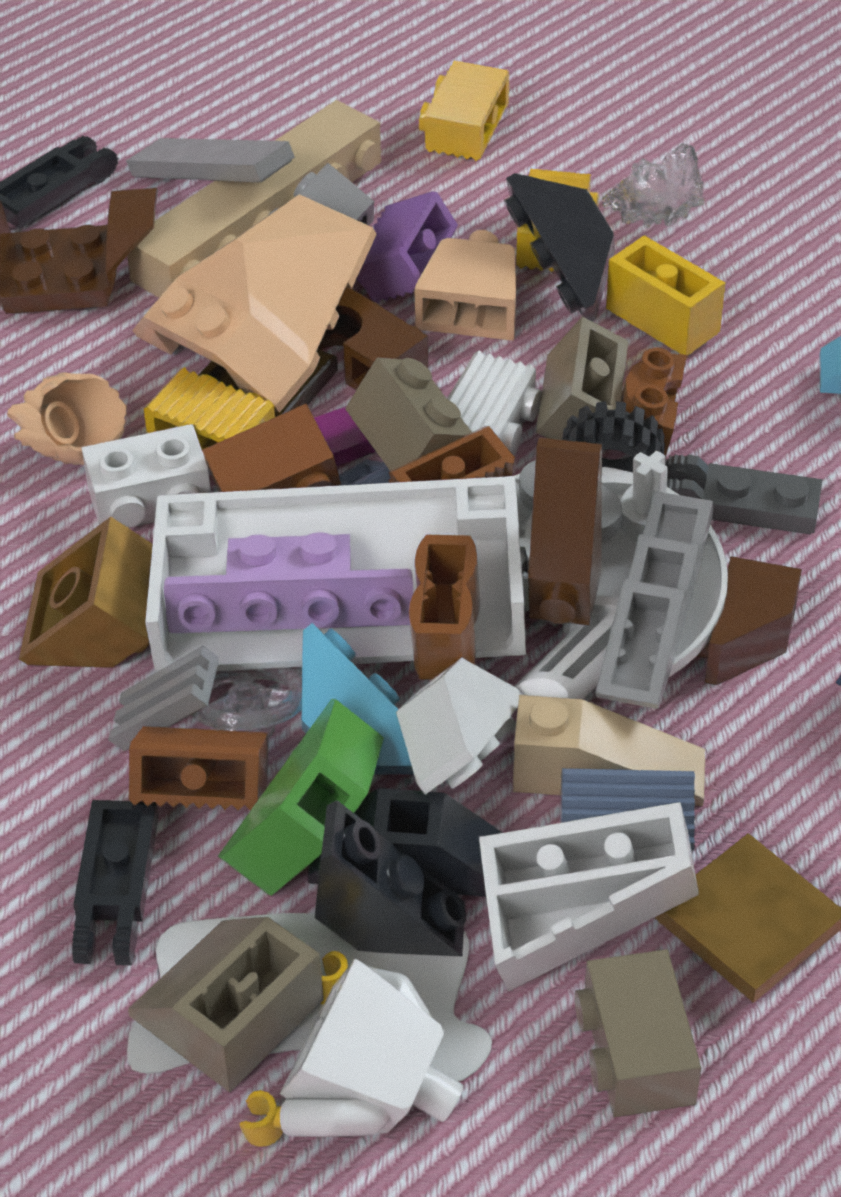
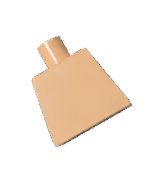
(469, 288)

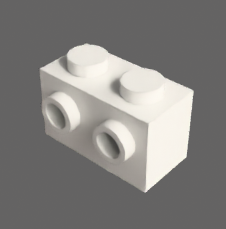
(134, 470)

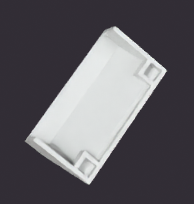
(384, 533)

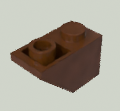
(753, 620)

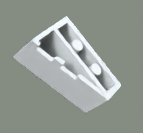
(581, 885)

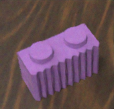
(404, 245)

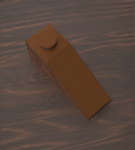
(565, 531)

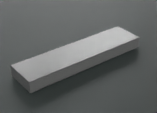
(211, 159)

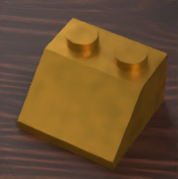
(91, 601)

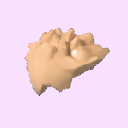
(69, 414)

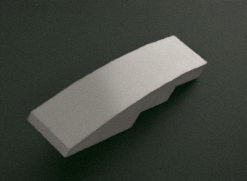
(655, 600)

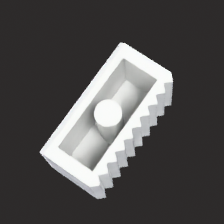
(497, 396)

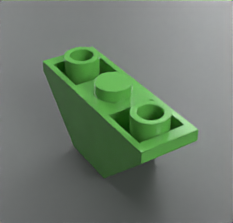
(289, 818)

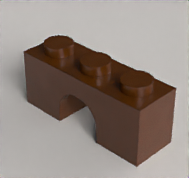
(370, 333)

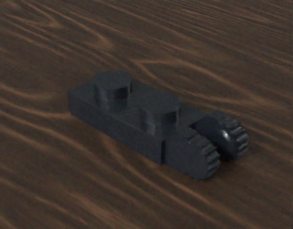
(54, 179)
(114, 876)

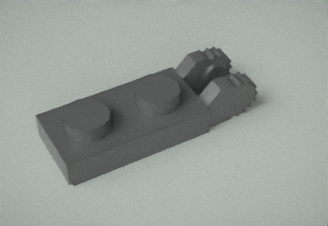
(748, 494)

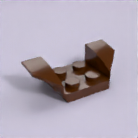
(72, 264)

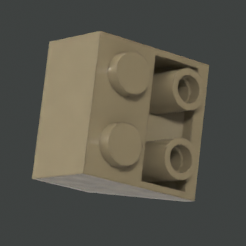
(233, 997)

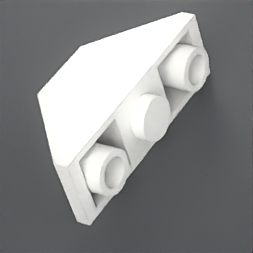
(455, 723)

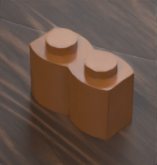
(444, 603)

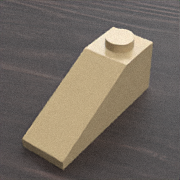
(582, 735)

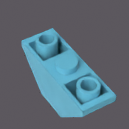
(332, 675)

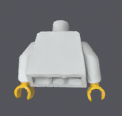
(359, 1061)

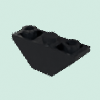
(568, 237)
(431, 831)
(382, 896)

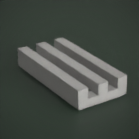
(166, 696)

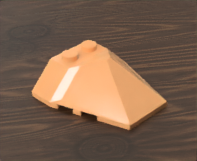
(265, 298)

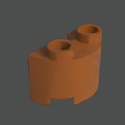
(654, 387)

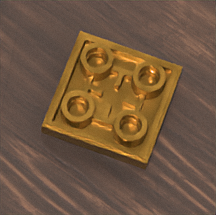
(753, 917)

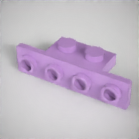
(288, 586)

